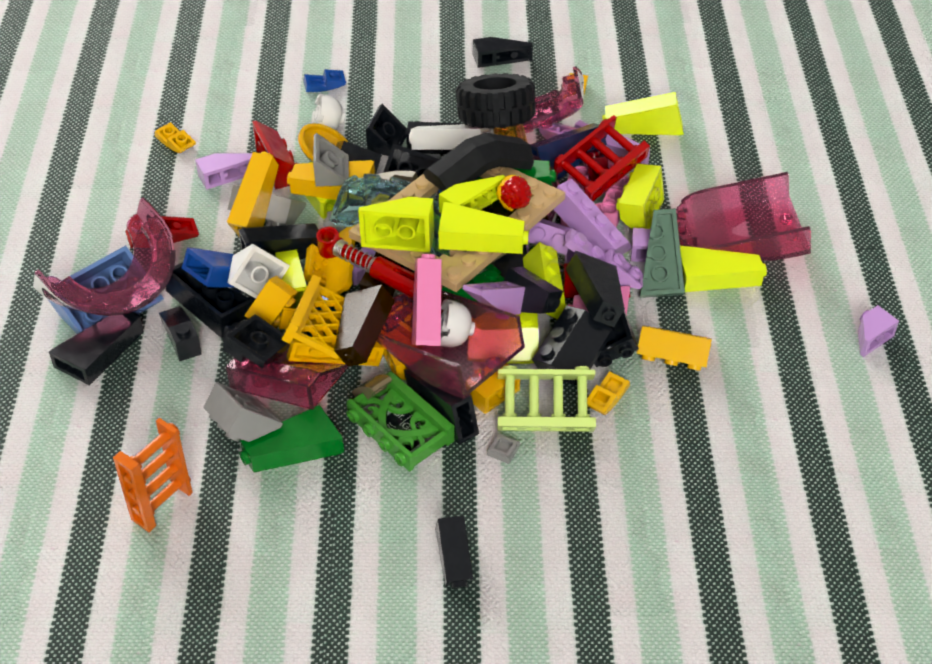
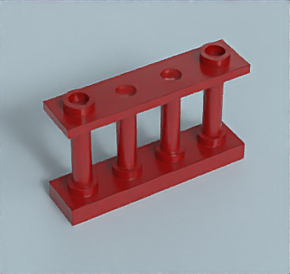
(607, 177)

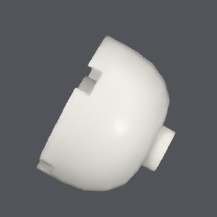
(328, 112)
(455, 324)

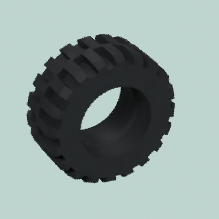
(496, 100)

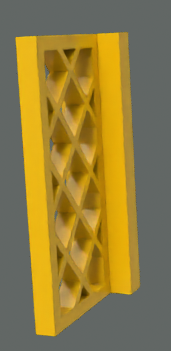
(306, 311)

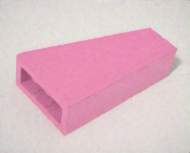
(427, 301)

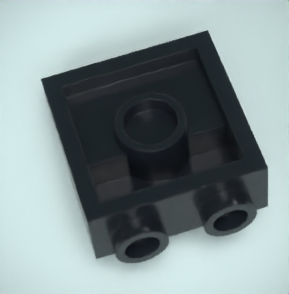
(255, 341)
(621, 343)

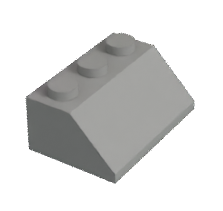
(280, 210)
(240, 414)

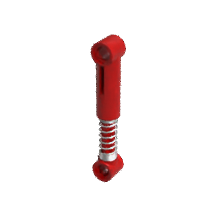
(379, 268)

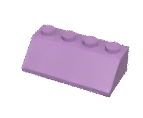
(583, 215)

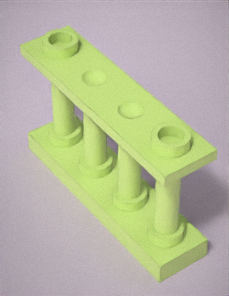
(558, 421)

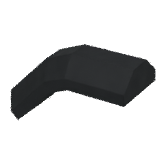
(477, 156)

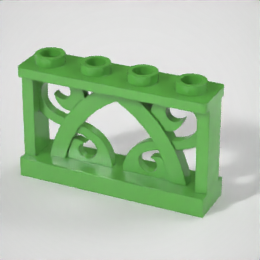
(394, 440)

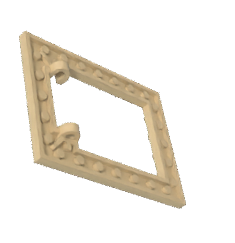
(461, 265)

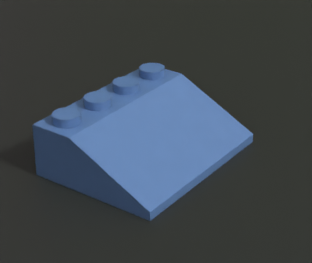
(95, 276)

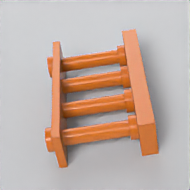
(134, 479)

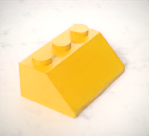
(674, 347)

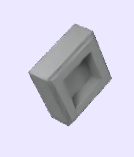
(503, 448)

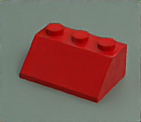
(269, 141)

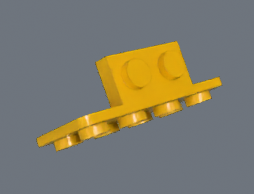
(334, 272)

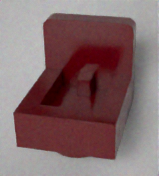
(600, 159)

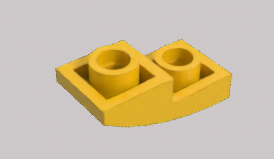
(173, 138)

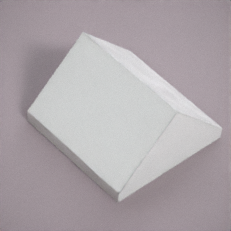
(253, 268)

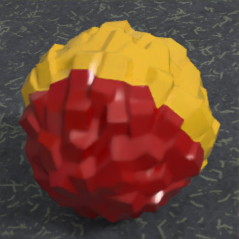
(514, 192)

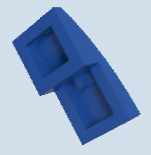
(328, 81)

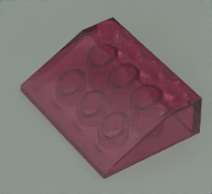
(285, 380)

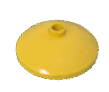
(307, 133)

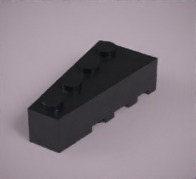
(211, 305)

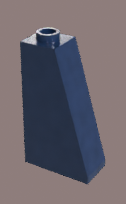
(552, 147)

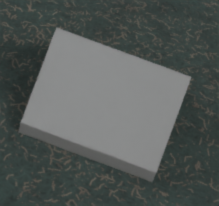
(329, 163)

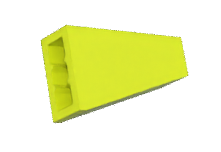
(647, 116)
(480, 231)
(720, 269)
(294, 274)

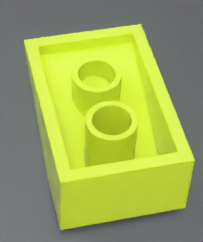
(398, 224)

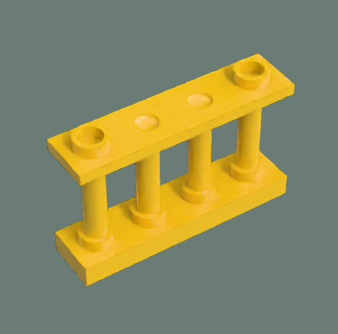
(303, 353)

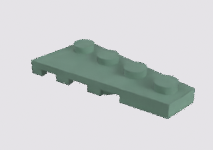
(663, 259)

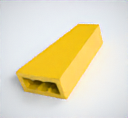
(303, 179)
(254, 193)

